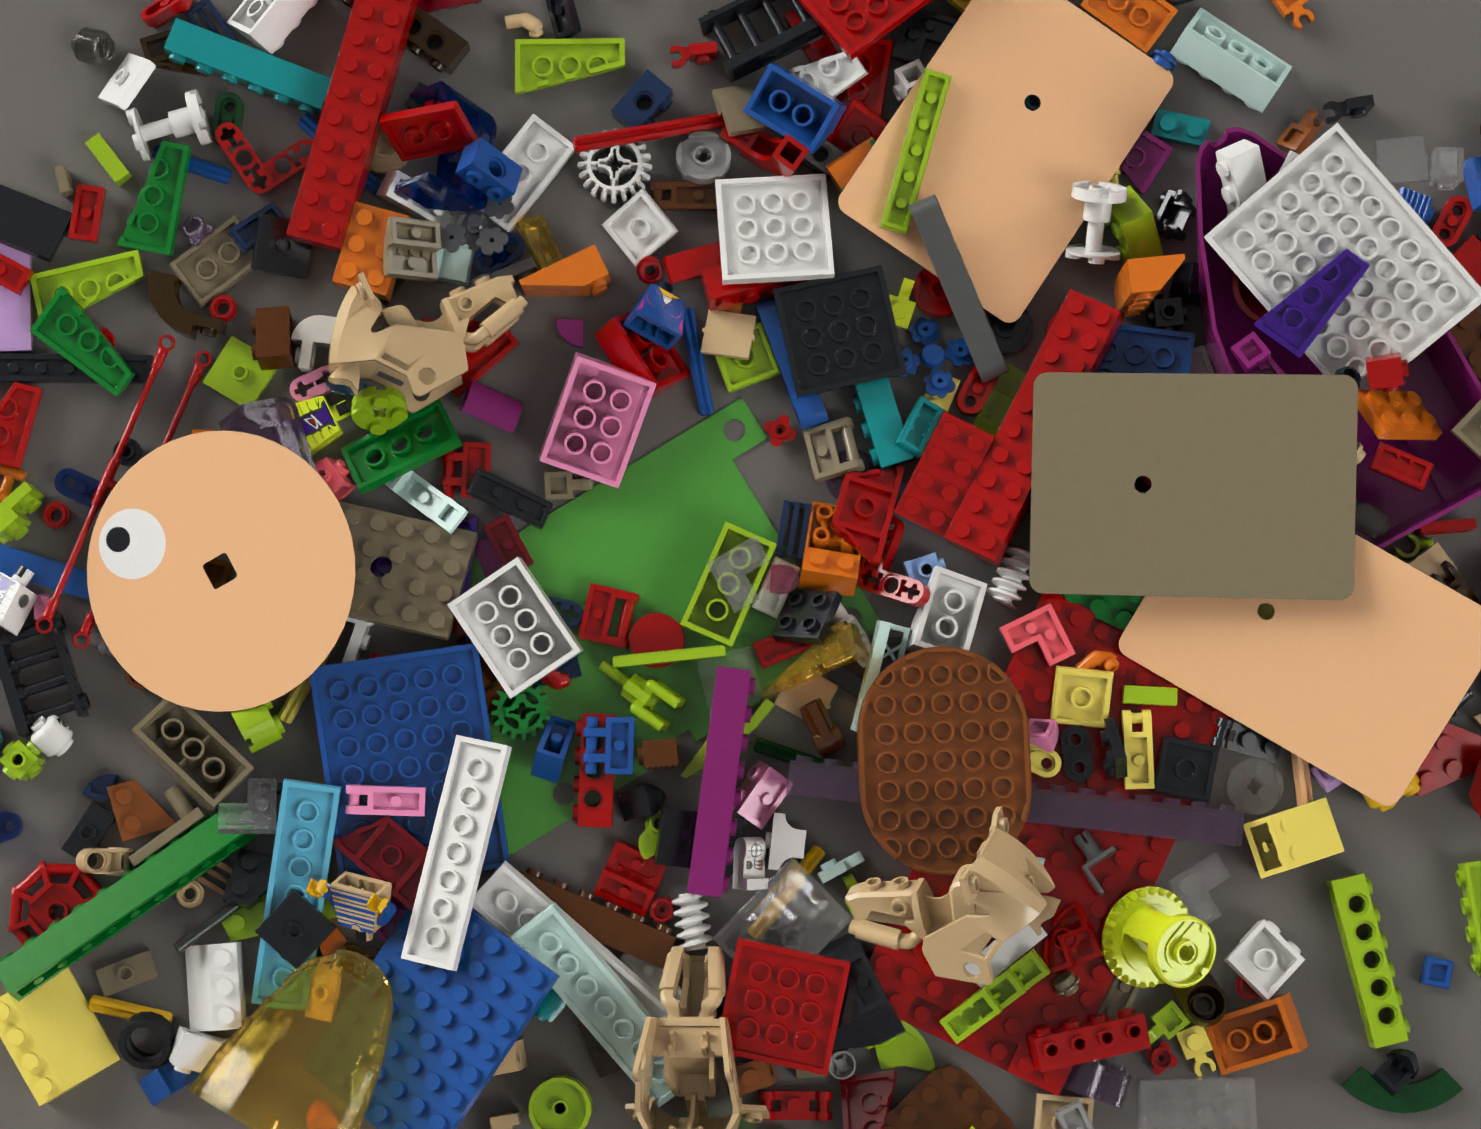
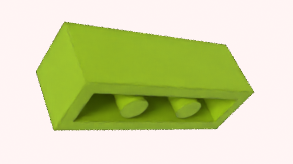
(108, 159)
(1149, 695)

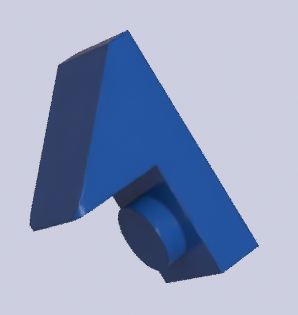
(165, 1082)

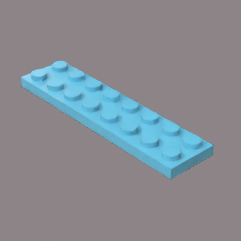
(299, 853)

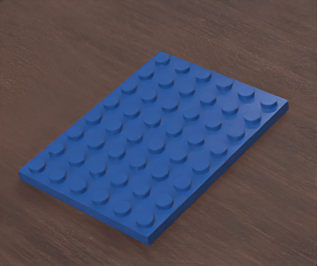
(397, 726)
(452, 1025)

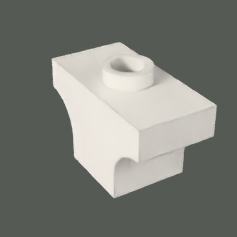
(784, 842)

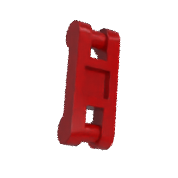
(796, 1104)

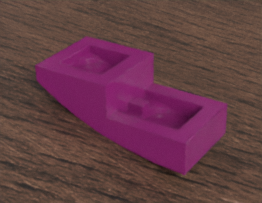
(1255, 356)

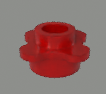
(778, 438)
(1164, 1050)

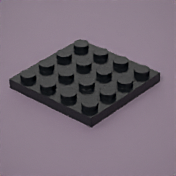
(839, 331)

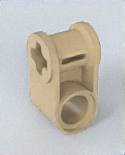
(110, 860)

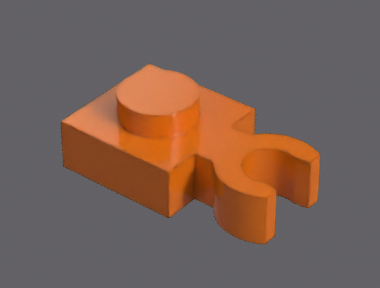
(1295, 9)

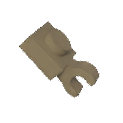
(561, 484)

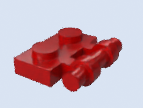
(473, 456)

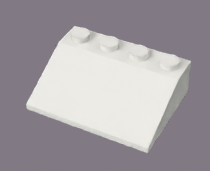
(515, 627)

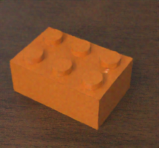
(364, 251)

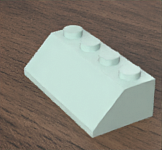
(1230, 60)

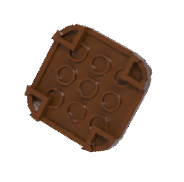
(947, 1101)

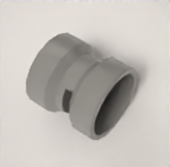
(844, 1066)

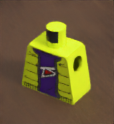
(321, 421)

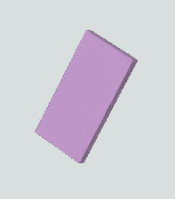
(16, 310)

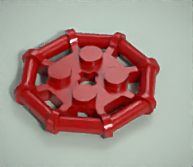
(48, 896)

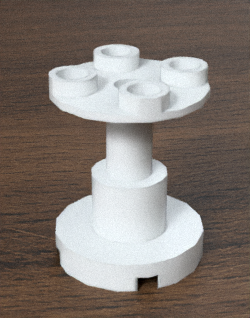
(180, 123)
(1097, 211)

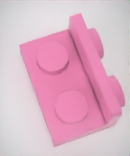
(761, 794)

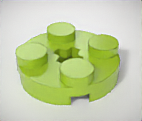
(392, 406)

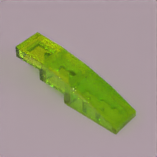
(1000, 400)

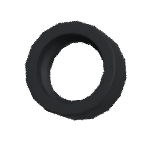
(141, 1059)

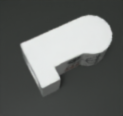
(749, 863)

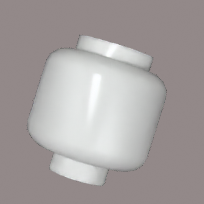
(51, 735)

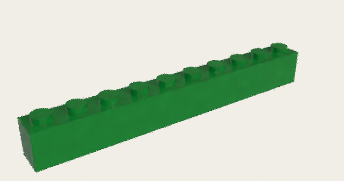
(117, 906)

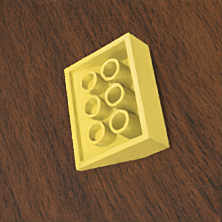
(55, 1037)

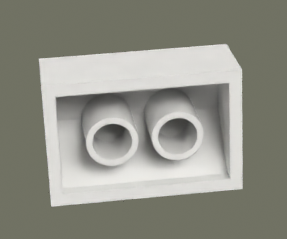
(269, 21)
(216, 986)

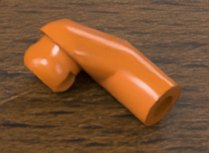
(1100, 659)

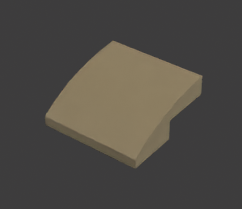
(731, 103)
(411, 249)

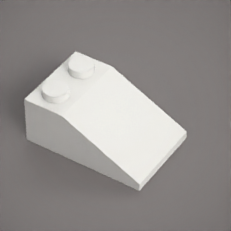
(950, 612)

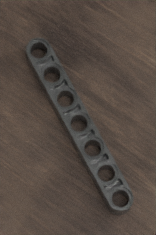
(958, 288)

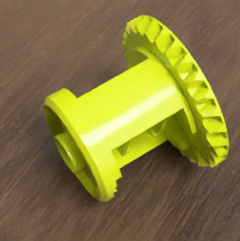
(1156, 941)

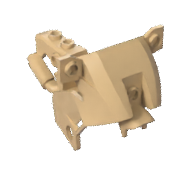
(419, 353)
(984, 902)
(689, 1044)

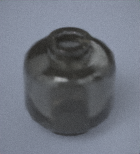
(93, 46)

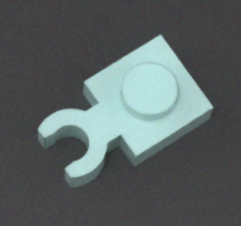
(832, 868)

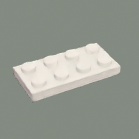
(541, 155)

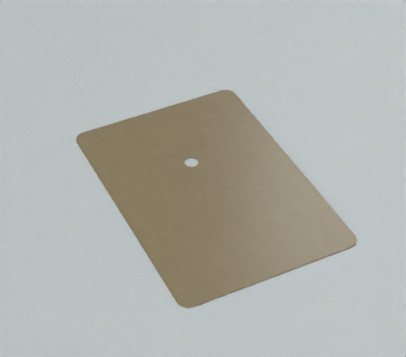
(1242, 493)

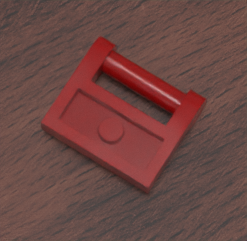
(599, 612)

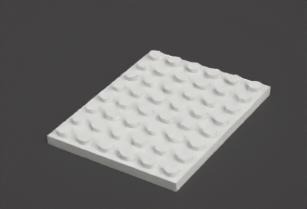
(1335, 202)

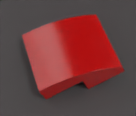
(629, 878)

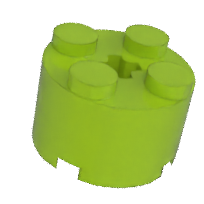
(259, 726)

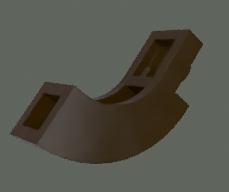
(165, 298)

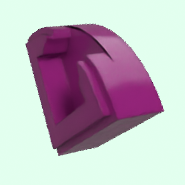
(572, 331)

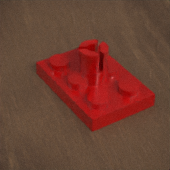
(428, 130)

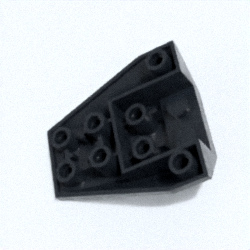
(866, 1012)

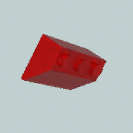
(641, 356)

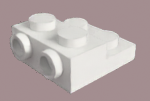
(1265, 958)

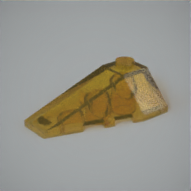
(839, 649)

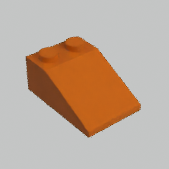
(573, 276)
(1257, 1034)

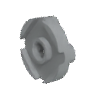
(703, 172)

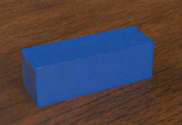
(1472, 178)

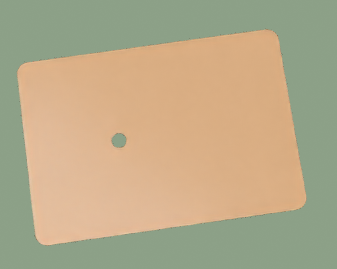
(1011, 169)
(1334, 681)

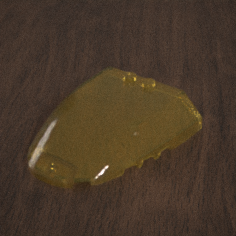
(306, 1050)

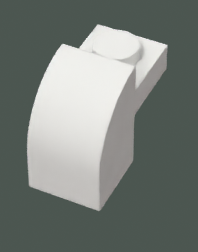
(312, 333)

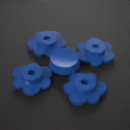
(933, 357)

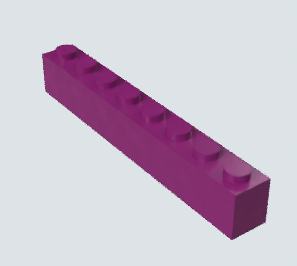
(719, 782)

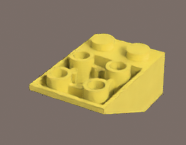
(1293, 837)

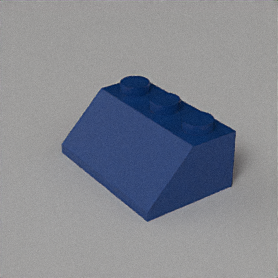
(794, 107)

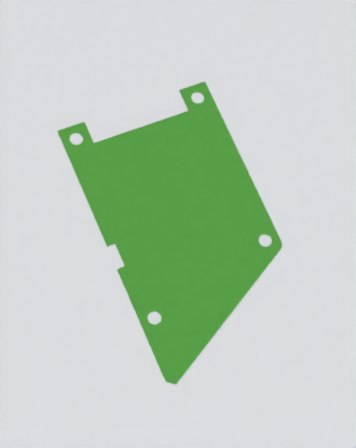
(653, 543)

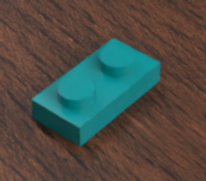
(1180, 128)

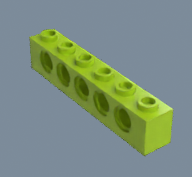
(1362, 977)

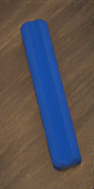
(205, 169)

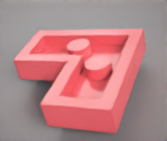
(1039, 627)

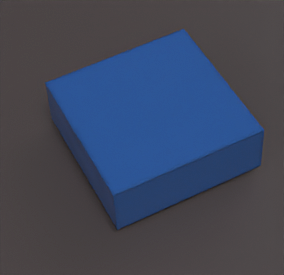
(1436, 972)

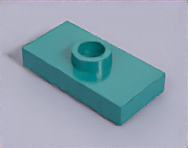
(919, 427)

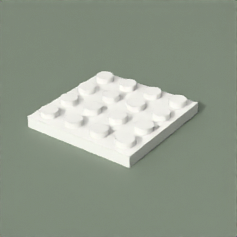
(774, 229)

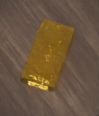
(539, 241)

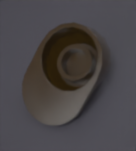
(1203, 1002)

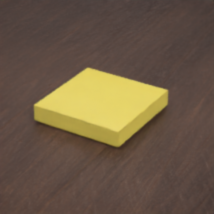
(1081, 696)

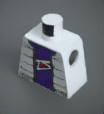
(15, 599)

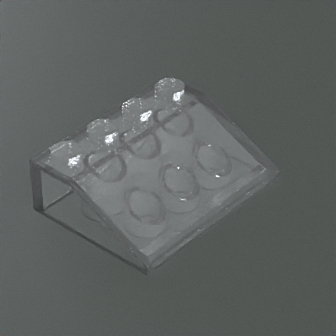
(787, 913)

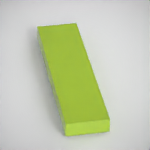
(670, 656)

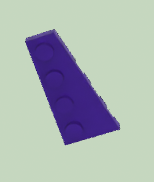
(1311, 305)

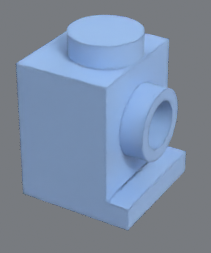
(913, 567)

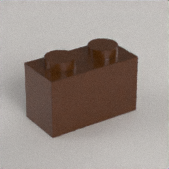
(273, 338)

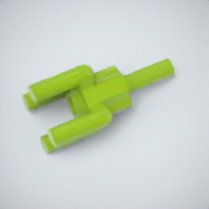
(645, 695)

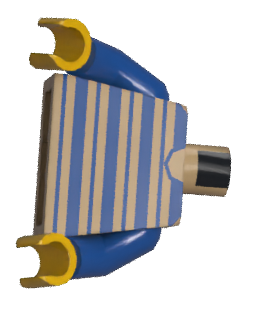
(358, 902)

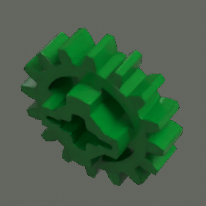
(521, 722)

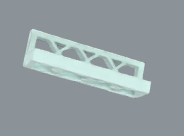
(875, 658)

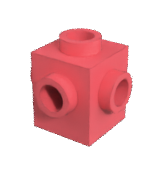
(336, 476)

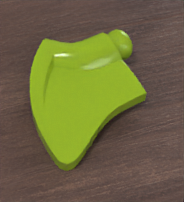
(905, 1050)

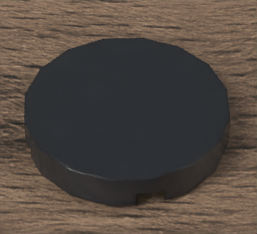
(1011, 336)

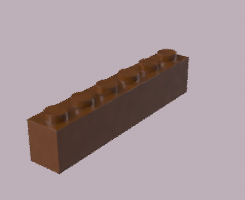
(606, 923)

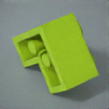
(1135, 228)

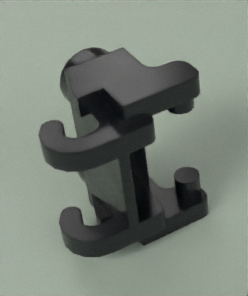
(1174, 214)

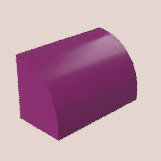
(491, 406)

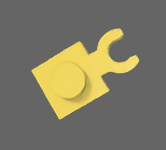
(1195, 1044)

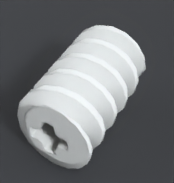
(1011, 577)
(692, 921)

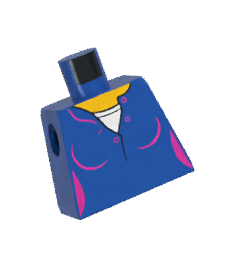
(658, 315)

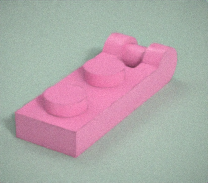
(386, 800)

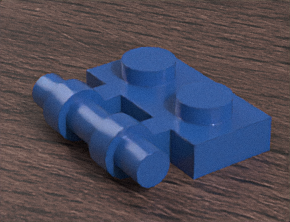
(618, 745)

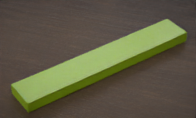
(915, 151)

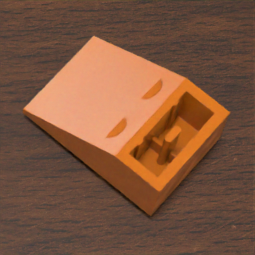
(827, 558)

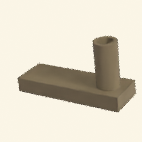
(188, 818)

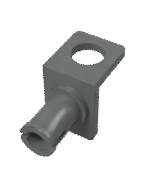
(1094, 857)

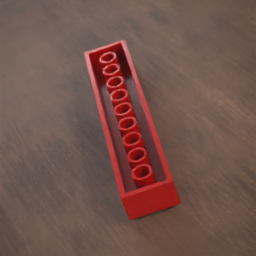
(350, 121)
(1003, 481)

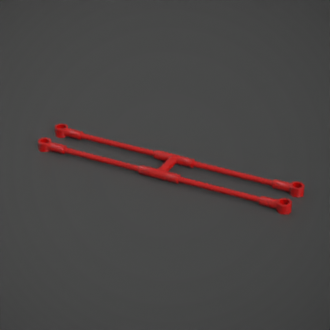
(107, 482)

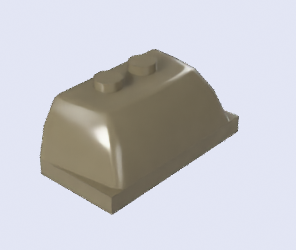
(191, 753)

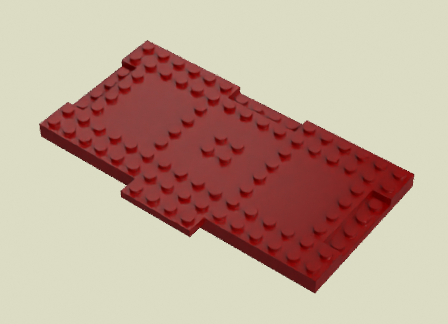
(1138, 861)

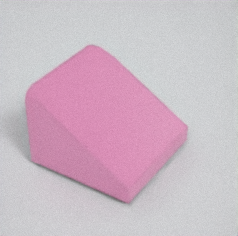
(1043, 733)

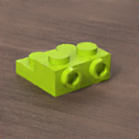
(14, 509)

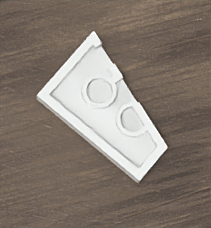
(832, 73)

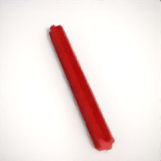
(647, 132)

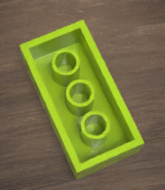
(708, 608)

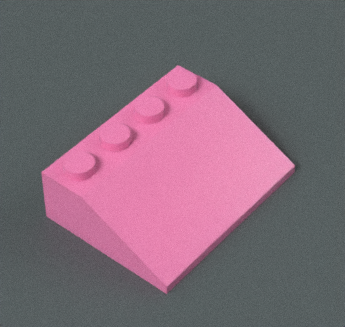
(597, 420)

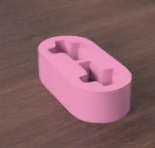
(310, 379)

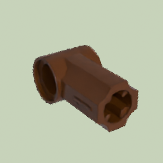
(824, 732)

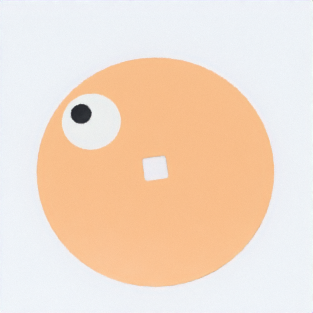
(289, 555)

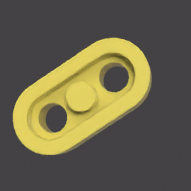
(1037, 756)

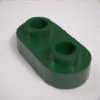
(222, 116)

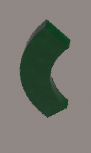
(1410, 1098)

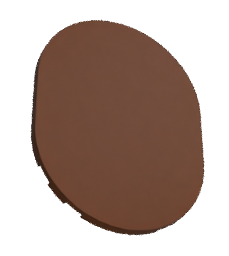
(937, 756)

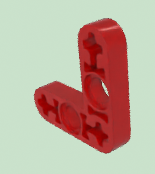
(268, 167)
(885, 576)

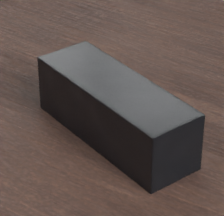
(846, 680)

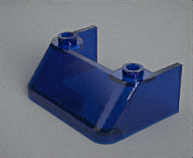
(447, 189)

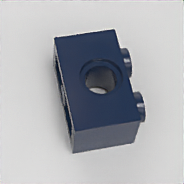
(645, 88)

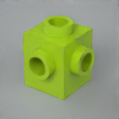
(31, 763)

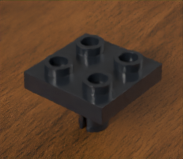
(806, 616)

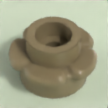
(1066, 984)

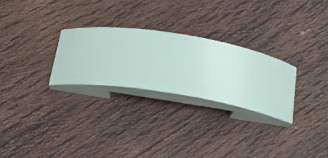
(428, 500)

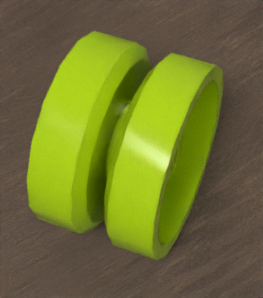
(564, 1090)

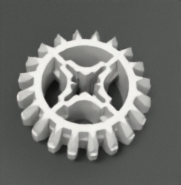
(626, 165)

